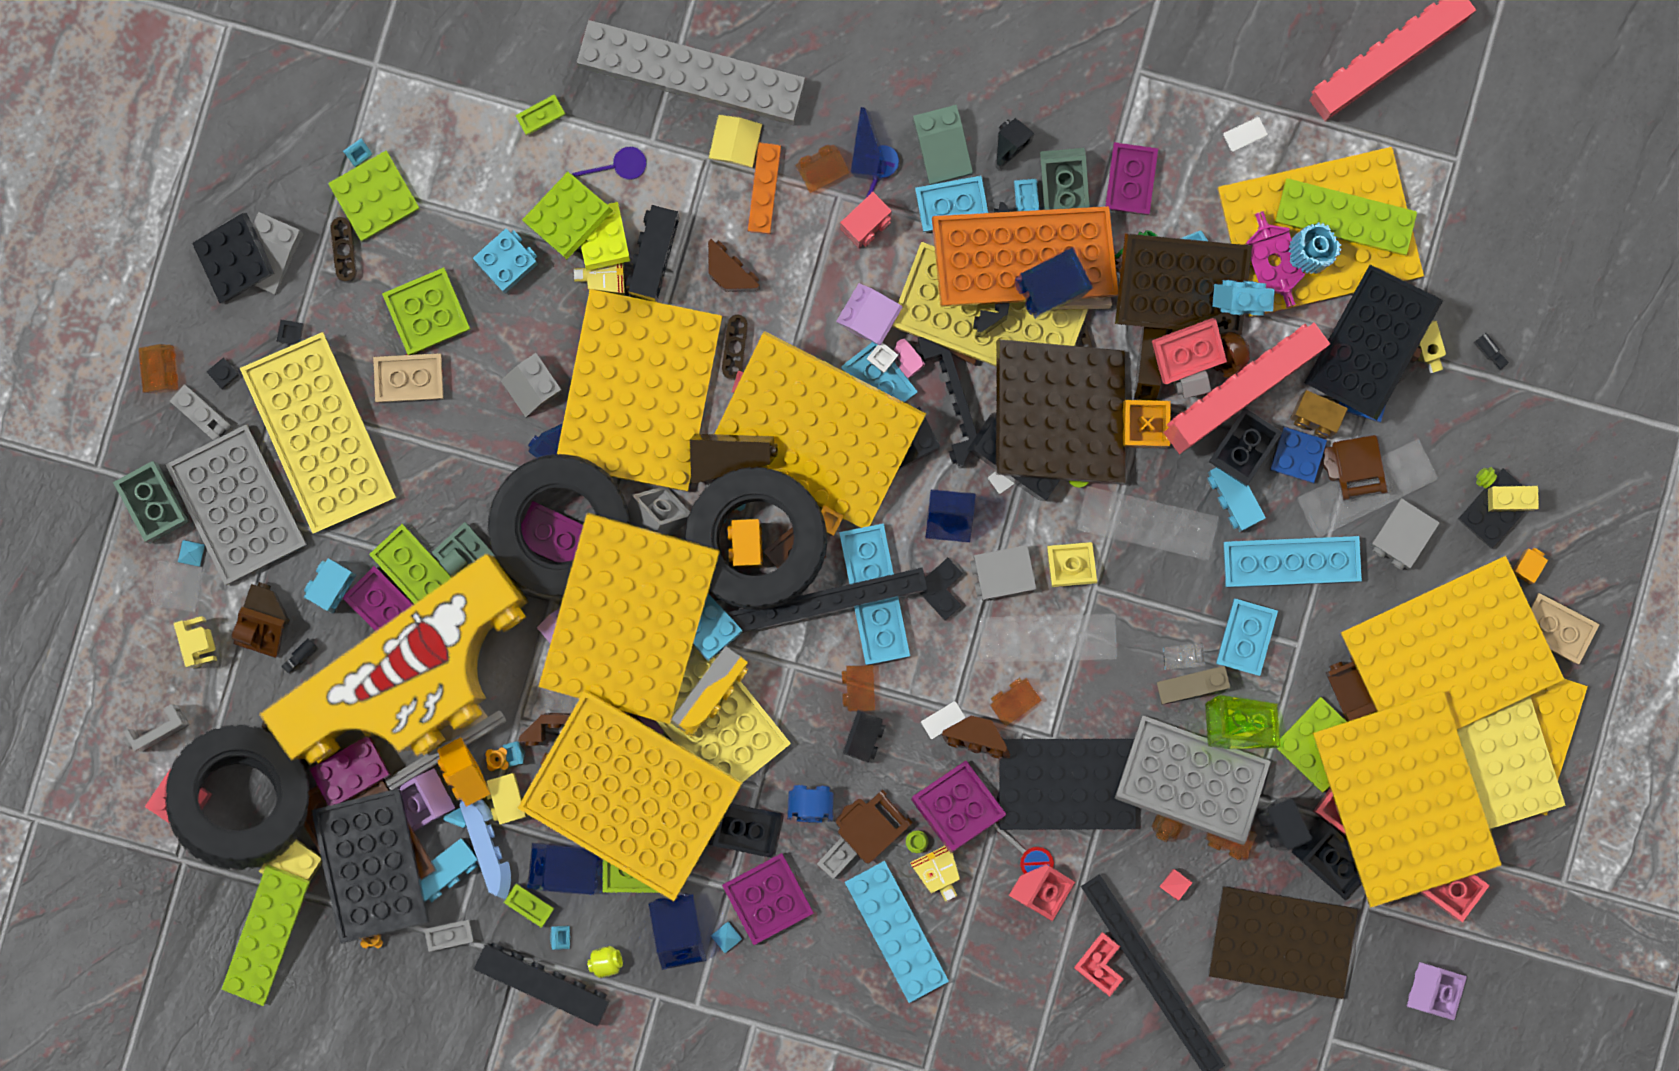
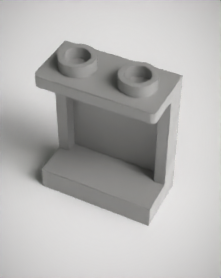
(1404, 535)
(1003, 572)
(177, 722)

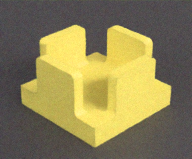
(195, 642)

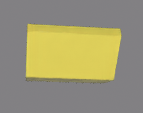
(735, 141)
(1071, 564)

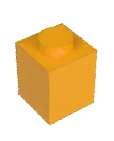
(1530, 565)

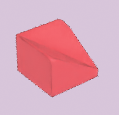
(1175, 884)

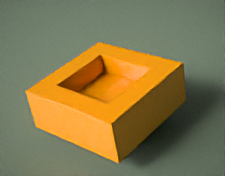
(832, 520)

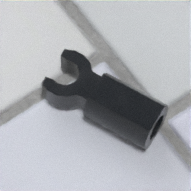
(1491, 351)
(300, 655)

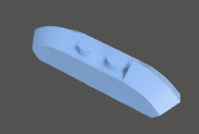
(496, 875)

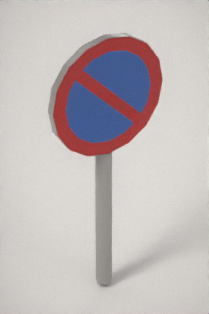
(1031, 858)

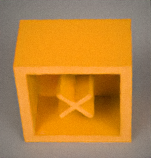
(1145, 423)
(747, 544)
(462, 772)

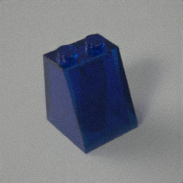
(1053, 283)
(950, 515)
(562, 869)
(677, 931)

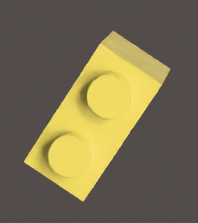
(1513, 498)
(506, 799)

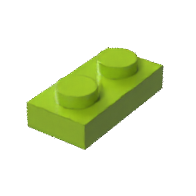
(540, 115)
(529, 905)

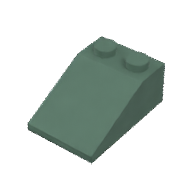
(942, 144)
(1064, 179)

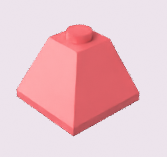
(1042, 890)

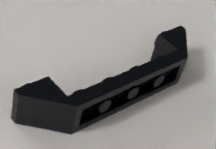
(987, 319)
(930, 350)

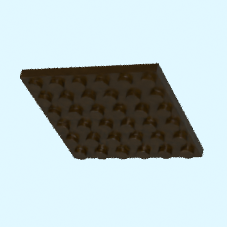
(1060, 412)

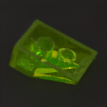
(1241, 723)

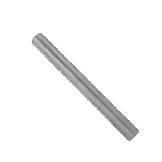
(431, 758)

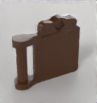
(1353, 462)
(868, 829)

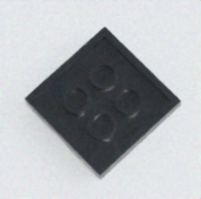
(233, 258)

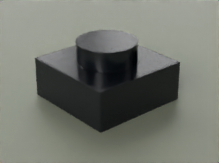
(289, 332)
(222, 373)

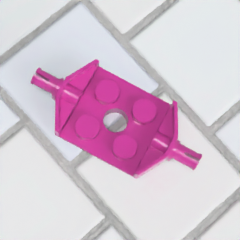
(1274, 241)

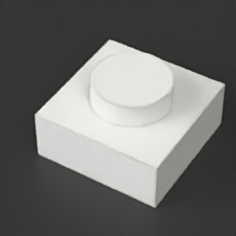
(882, 357)

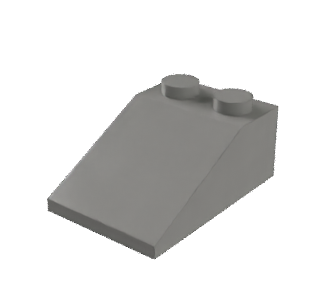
(279, 245)

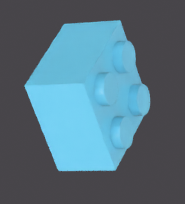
(329, 585)

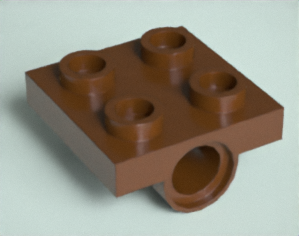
(258, 632)

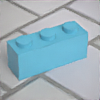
(1237, 499)
(449, 866)

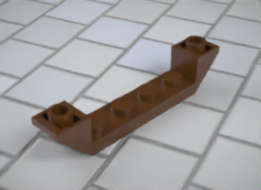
(537, 730)

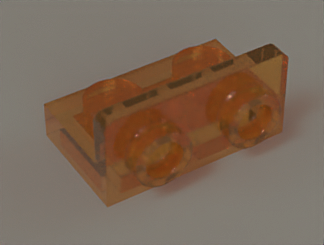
(821, 168)
(158, 368)
(859, 688)
(1015, 701)
(1236, 850)

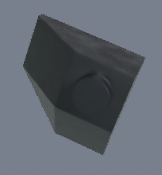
(1011, 140)

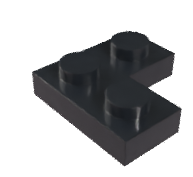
(937, 595)

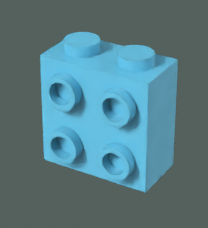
(506, 260)
(1243, 297)

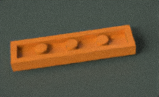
(764, 188)

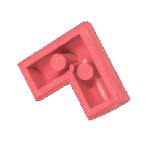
(1094, 965)

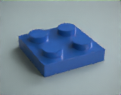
(1298, 455)

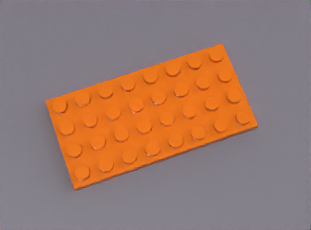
(987, 251)

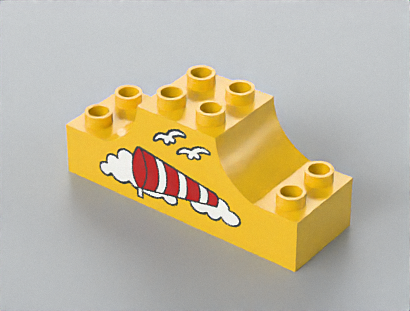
(406, 675)

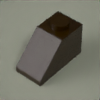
(265, 601)

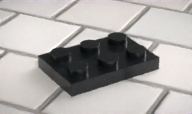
(1490, 525)

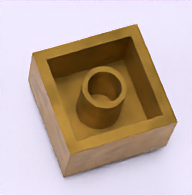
(1318, 414)

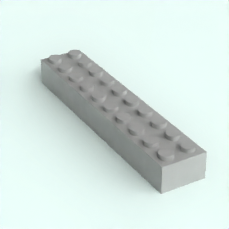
(691, 72)

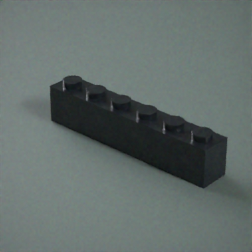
(542, 985)

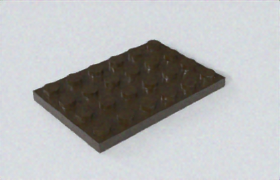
(1174, 279)
(1282, 942)

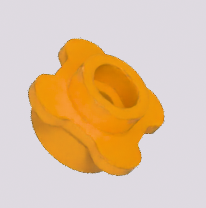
(492, 764)
(376, 941)

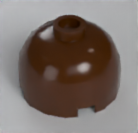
(1236, 354)

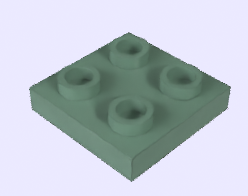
(461, 550)

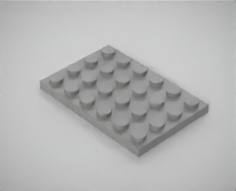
(236, 505)
(1192, 782)

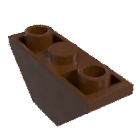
(728, 270)
(976, 735)

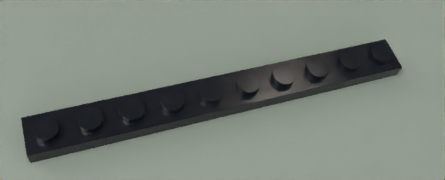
(833, 600)
(1152, 974)

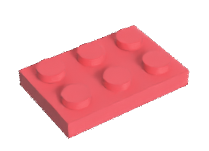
(1189, 351)

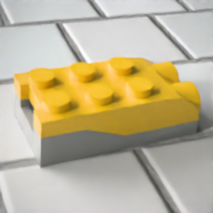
(710, 690)

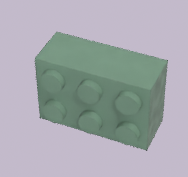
(151, 502)

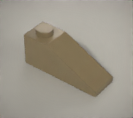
(1193, 685)

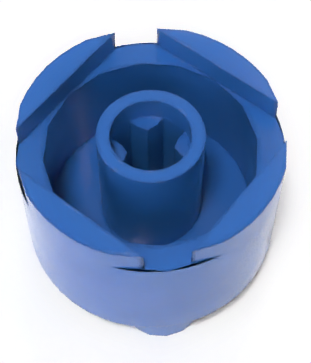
(810, 804)

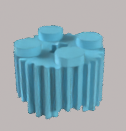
(1314, 248)

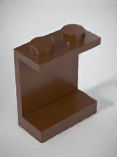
(1350, 690)

